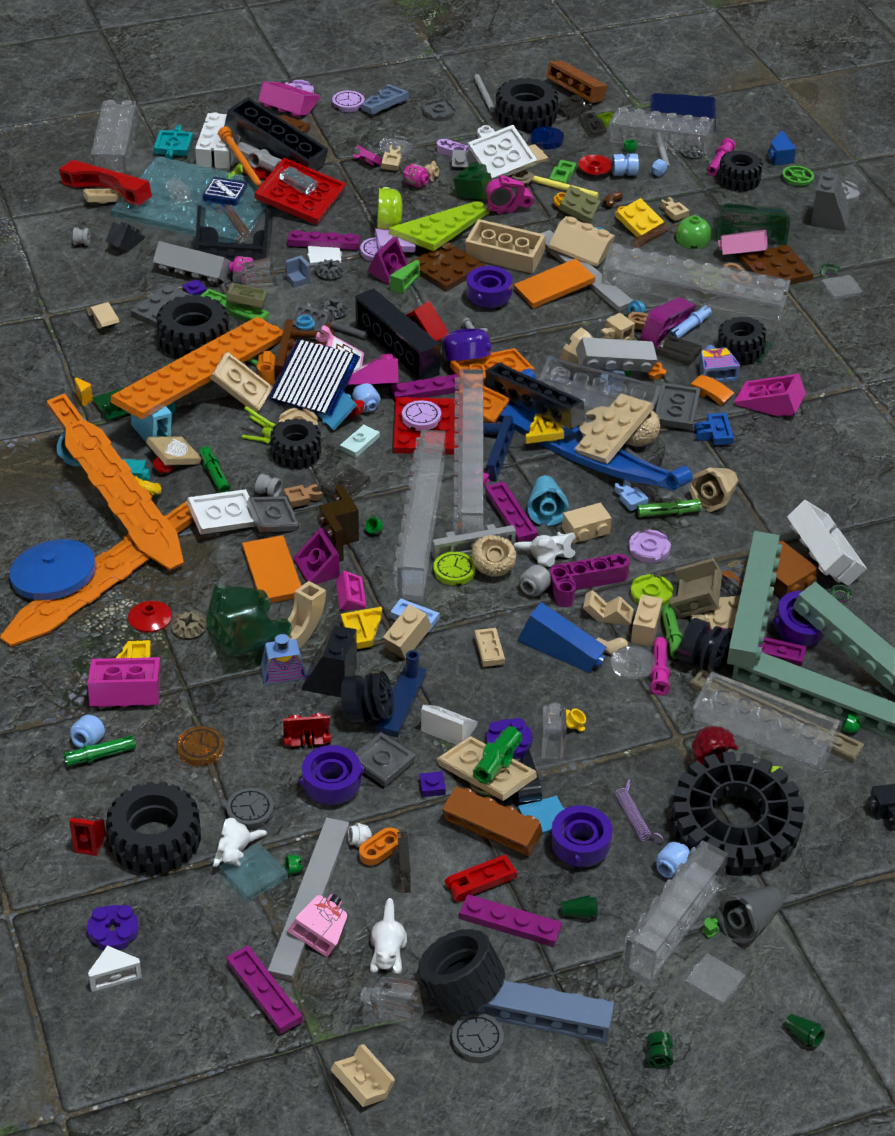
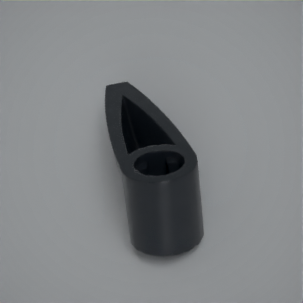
(532, 790)

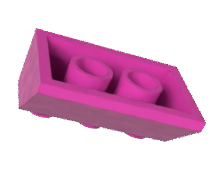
(287, 98)
(124, 681)

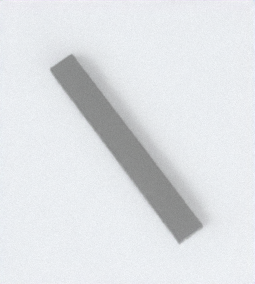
(609, 293)
(314, 883)

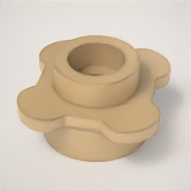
(433, 170)

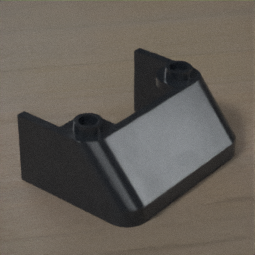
(207, 240)

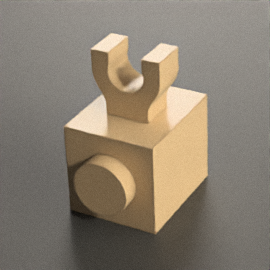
(618, 328)

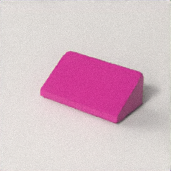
(350, 591)

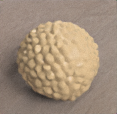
(646, 431)
(493, 555)

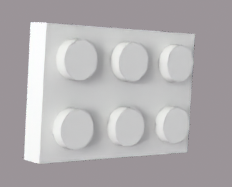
(221, 511)

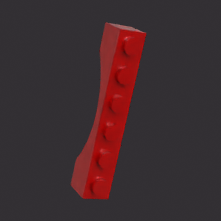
(84, 175)

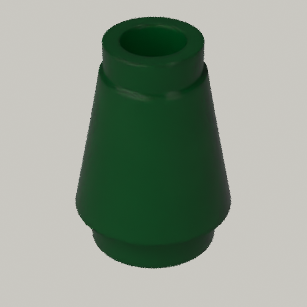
(581, 907)
(807, 1031)

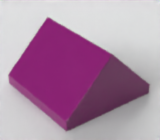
(388, 260)
(318, 559)

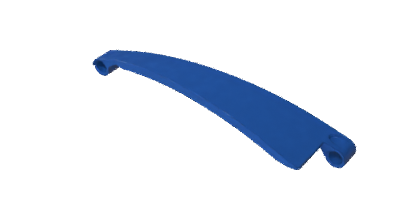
(621, 465)

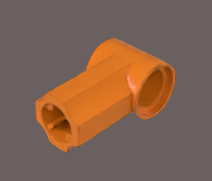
(266, 367)

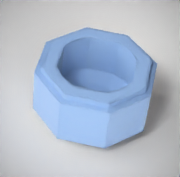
(659, 167)

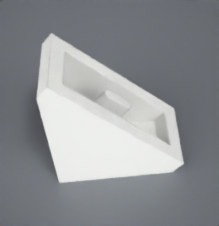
(113, 969)

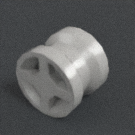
(81, 236)

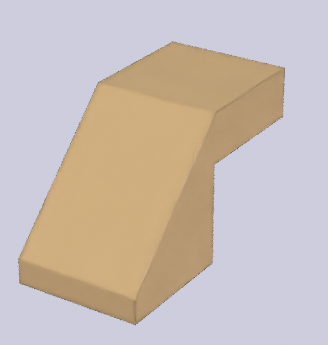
(103, 315)
(615, 611)

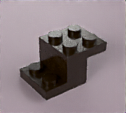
(340, 520)

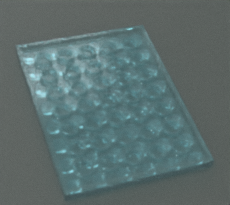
(182, 217)

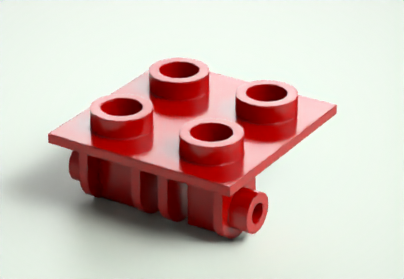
(296, 725)

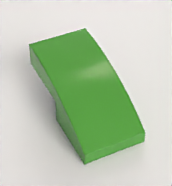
(563, 171)

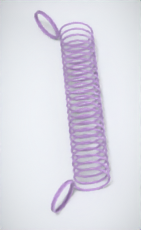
(626, 789)

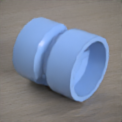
(625, 164)

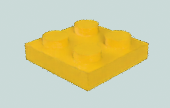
(639, 218)

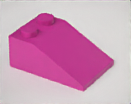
(377, 371)
(773, 395)

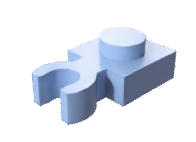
(630, 496)

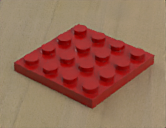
(291, 200)
(406, 437)

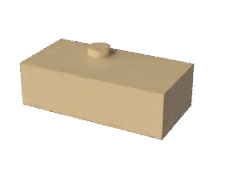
(505, 246)

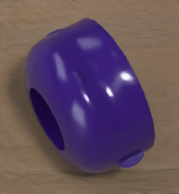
(489, 286)
(466, 344)
(789, 628)
(331, 763)
(581, 823)

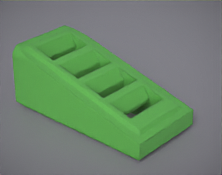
(404, 277)

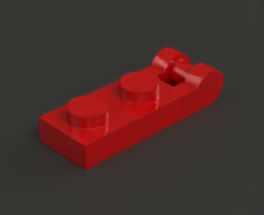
(480, 877)

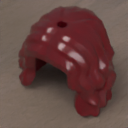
(712, 741)

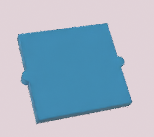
(341, 411)
(543, 810)

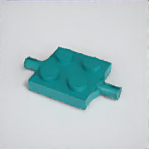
(173, 142)

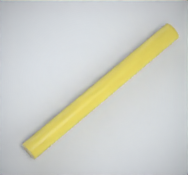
(562, 186)

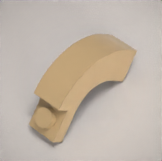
(306, 612)

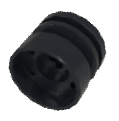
(704, 645)
(367, 697)

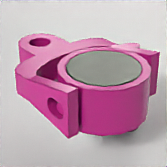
(501, 195)

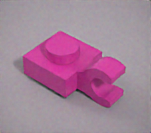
(370, 157)

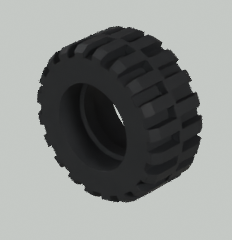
(526, 104)
(190, 324)
(153, 851)

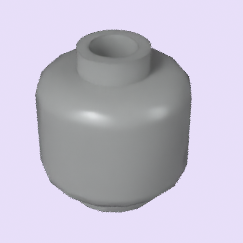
(535, 580)

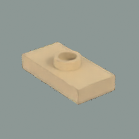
(101, 195)
(489, 647)

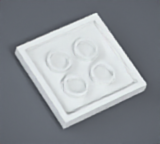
(503, 152)

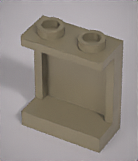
(697, 588)

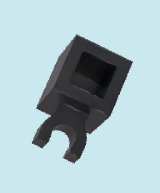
(883, 803)

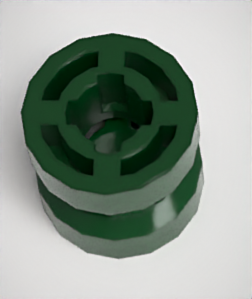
(659, 1049)

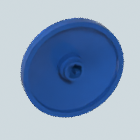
(52, 569)

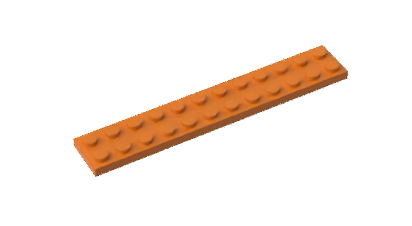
(195, 368)

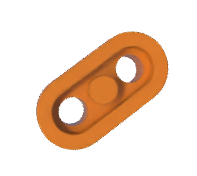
(377, 847)

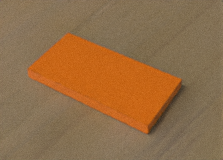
(554, 283)
(509, 357)
(272, 567)

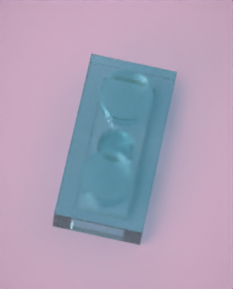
(298, 180)

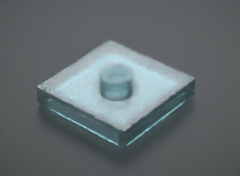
(256, 874)

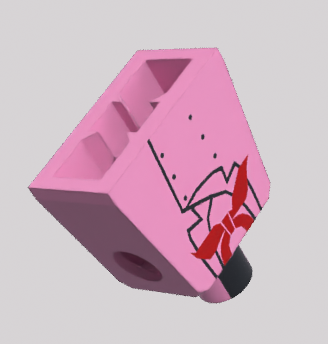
(320, 923)

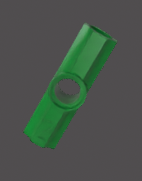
(497, 755)

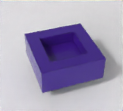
(194, 287)
(432, 784)

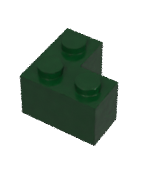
(472, 182)

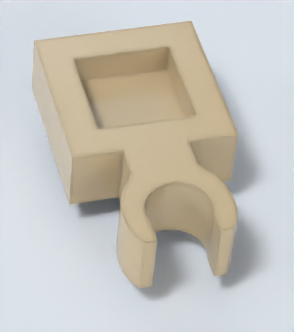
(392, 159)
(674, 210)

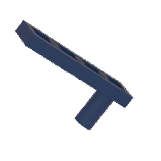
(504, 437)
(404, 695)

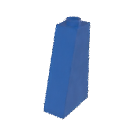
(561, 639)

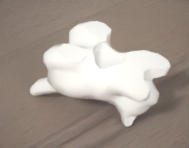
(547, 548)
(233, 841)
(387, 938)

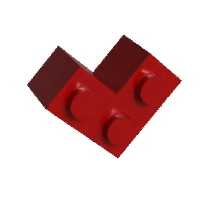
(428, 320)

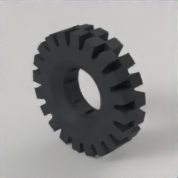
(749, 845)

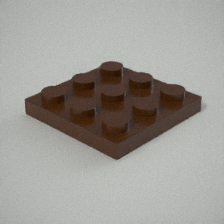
(777, 262)
(447, 266)

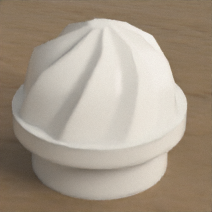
(358, 834)

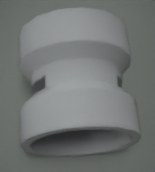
(268, 485)

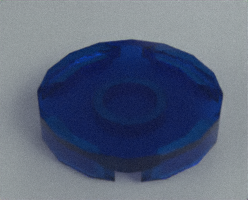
(547, 137)

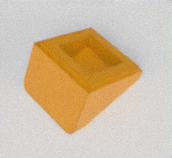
(83, 391)

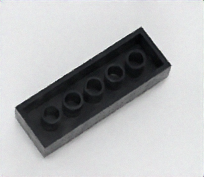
(274, 134)
(397, 335)

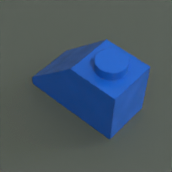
(781, 150)

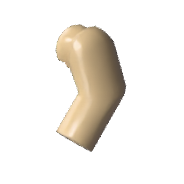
(613, 645)

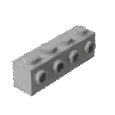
(191, 261)
(616, 354)

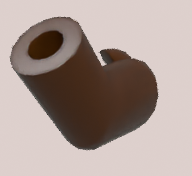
(610, 198)

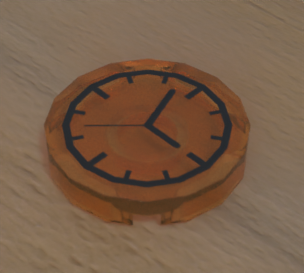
(200, 745)

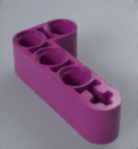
(664, 318)
(586, 574)

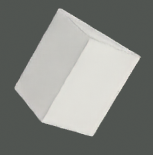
(446, 724)

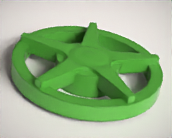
(798, 175)

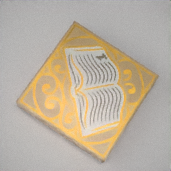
(173, 450)

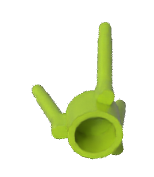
(268, 426)

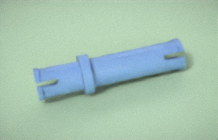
(694, 319)

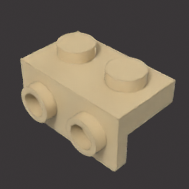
(364, 1076)

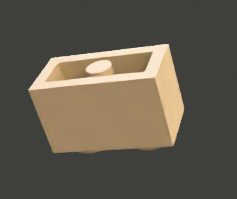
(587, 522)
(646, 620)
(407, 631)

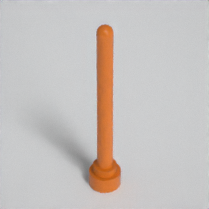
(226, 135)

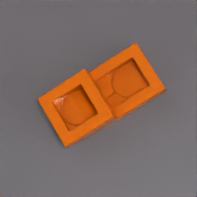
(713, 389)

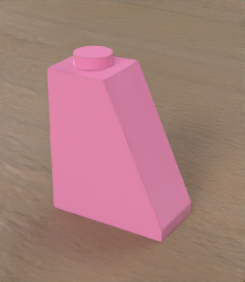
(743, 242)

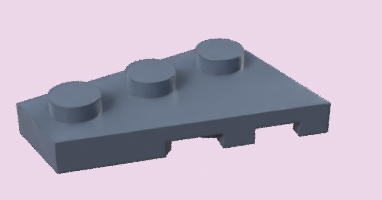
(384, 99)

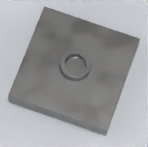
(273, 514)
(384, 759)

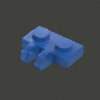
(715, 427)

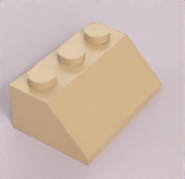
(581, 241)

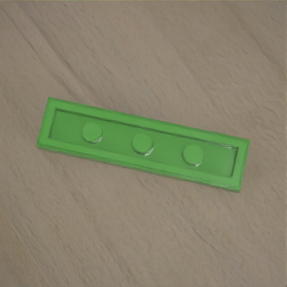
(240, 311)

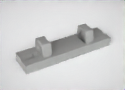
(466, 541)

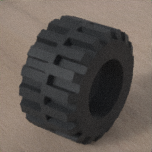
(740, 170)
(743, 338)
(295, 443)

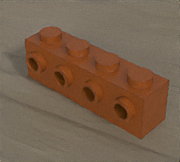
(576, 81)
(492, 820)

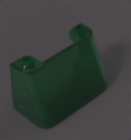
(753, 217)
(240, 619)

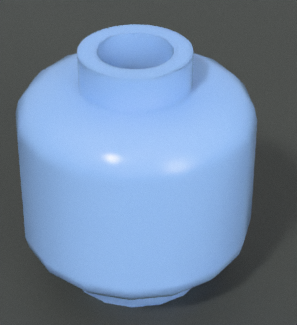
(368, 395)
(87, 731)
(670, 858)

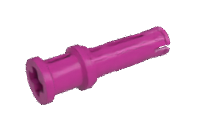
(726, 145)
(660, 672)

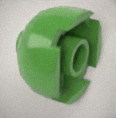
(693, 232)

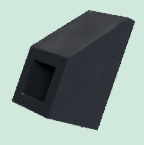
(124, 236)

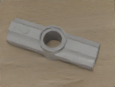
(258, 157)

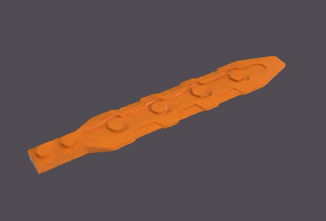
(117, 484)
(111, 566)

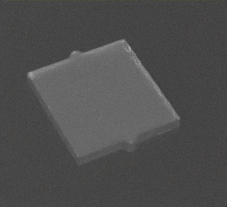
(842, 287)
(715, 979)

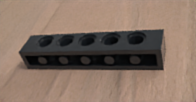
(536, 396)

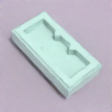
(359, 441)

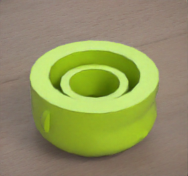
(389, 208)

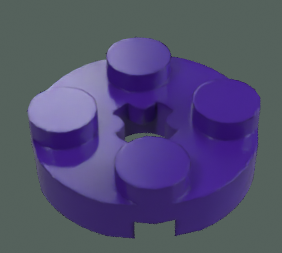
(497, 727)
(113, 915)

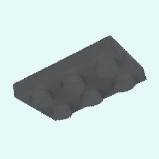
(150, 307)
(677, 405)

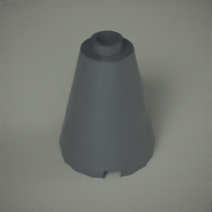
(748, 912)

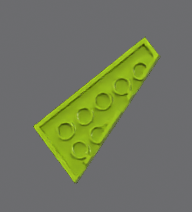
(440, 227)

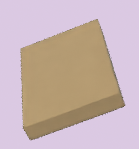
(241, 382)

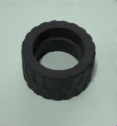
(461, 971)

